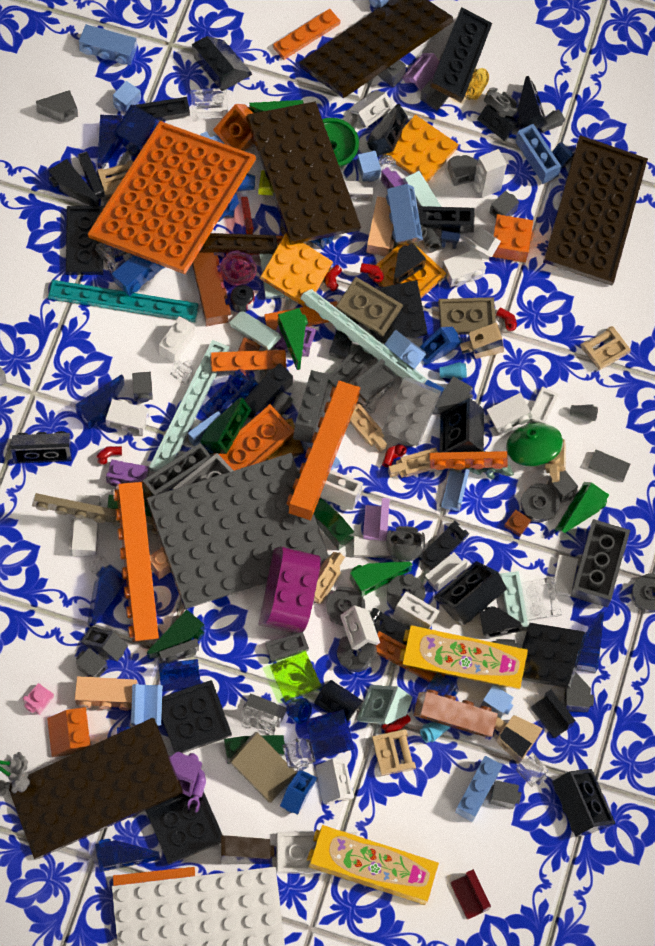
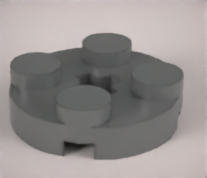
(502, 102)
(547, 495)
(404, 582)
(639, 595)
(337, 598)
(352, 662)

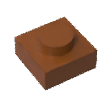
(248, 345)
(517, 523)

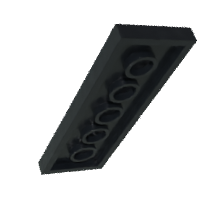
(461, 54)

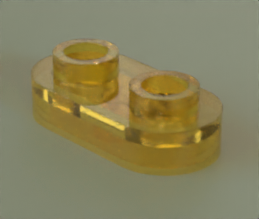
(478, 83)

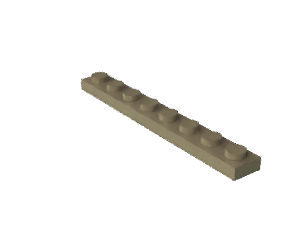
(81, 510)

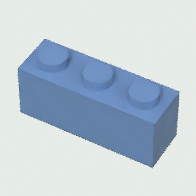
(107, 44)
(538, 153)
(404, 214)
(478, 788)

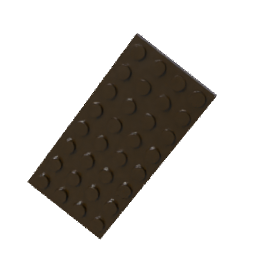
(375, 44)
(303, 172)
(595, 210)
(96, 788)

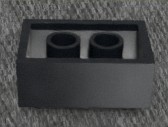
(220, 62)
(462, 428)
(41, 447)
(471, 592)
(583, 802)

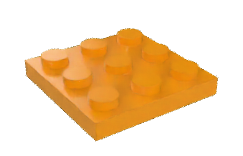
(422, 148)
(295, 269)
(426, 277)

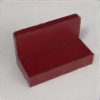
(470, 895)

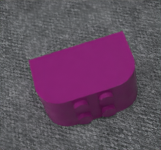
(290, 590)

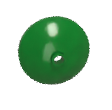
(343, 139)
(534, 444)

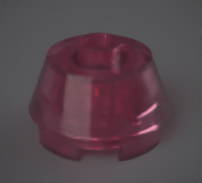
(238, 268)

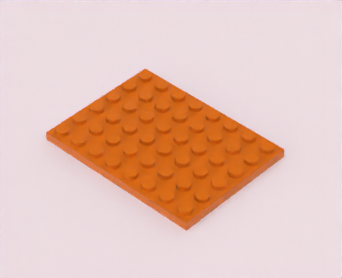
(172, 197)

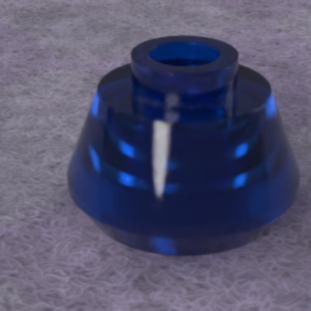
(299, 710)

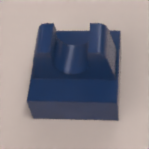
(562, 154)
(450, 236)

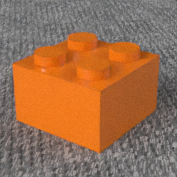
(514, 237)

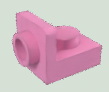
(37, 699)

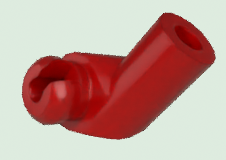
(374, 271)
(330, 278)
(509, 319)
(107, 452)
(393, 453)
(397, 725)

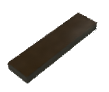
(243, 242)

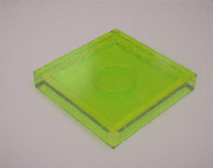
(295, 676)

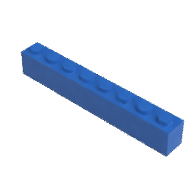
(138, 271)

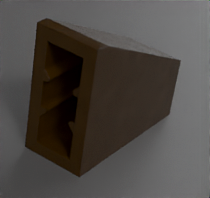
(245, 850)

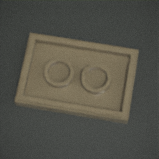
(369, 306)
(466, 313)
(262, 767)

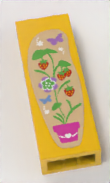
(463, 657)
(372, 864)

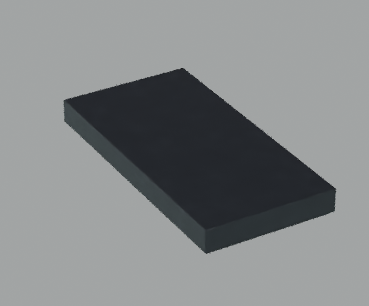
(80, 249)

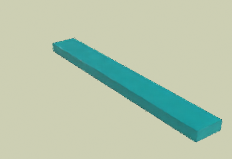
(121, 301)

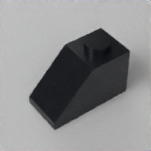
(408, 262)
(498, 623)

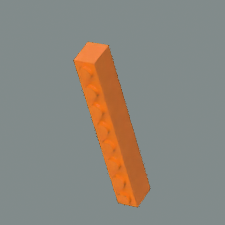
(324, 450)
(136, 562)

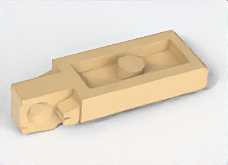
(367, 428)
(412, 464)
(557, 465)
(327, 576)

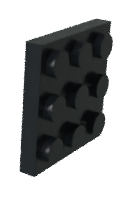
(411, 318)
(552, 654)
(194, 717)
(182, 830)

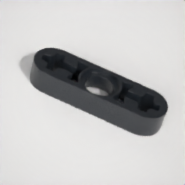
(90, 174)

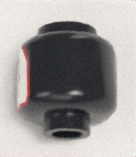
(242, 298)

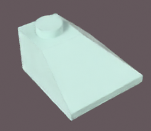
(384, 704)

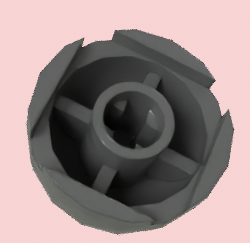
(405, 543)

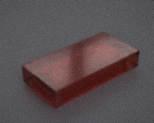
(246, 214)

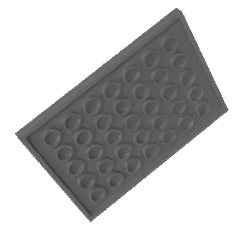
(226, 528)

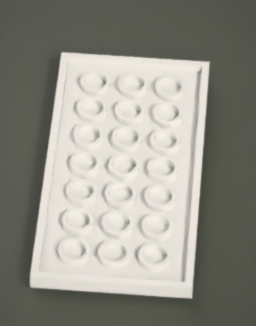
(201, 911)

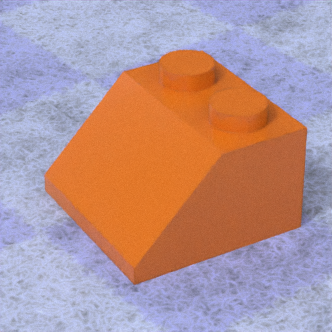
(234, 128)
(68, 732)

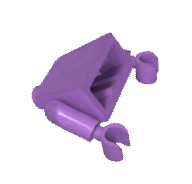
(190, 776)

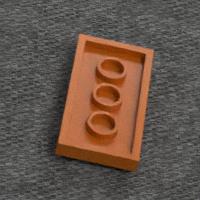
(258, 439)

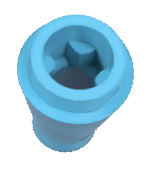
(457, 370)
(432, 731)

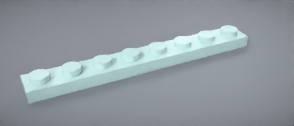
(360, 336)
(187, 410)

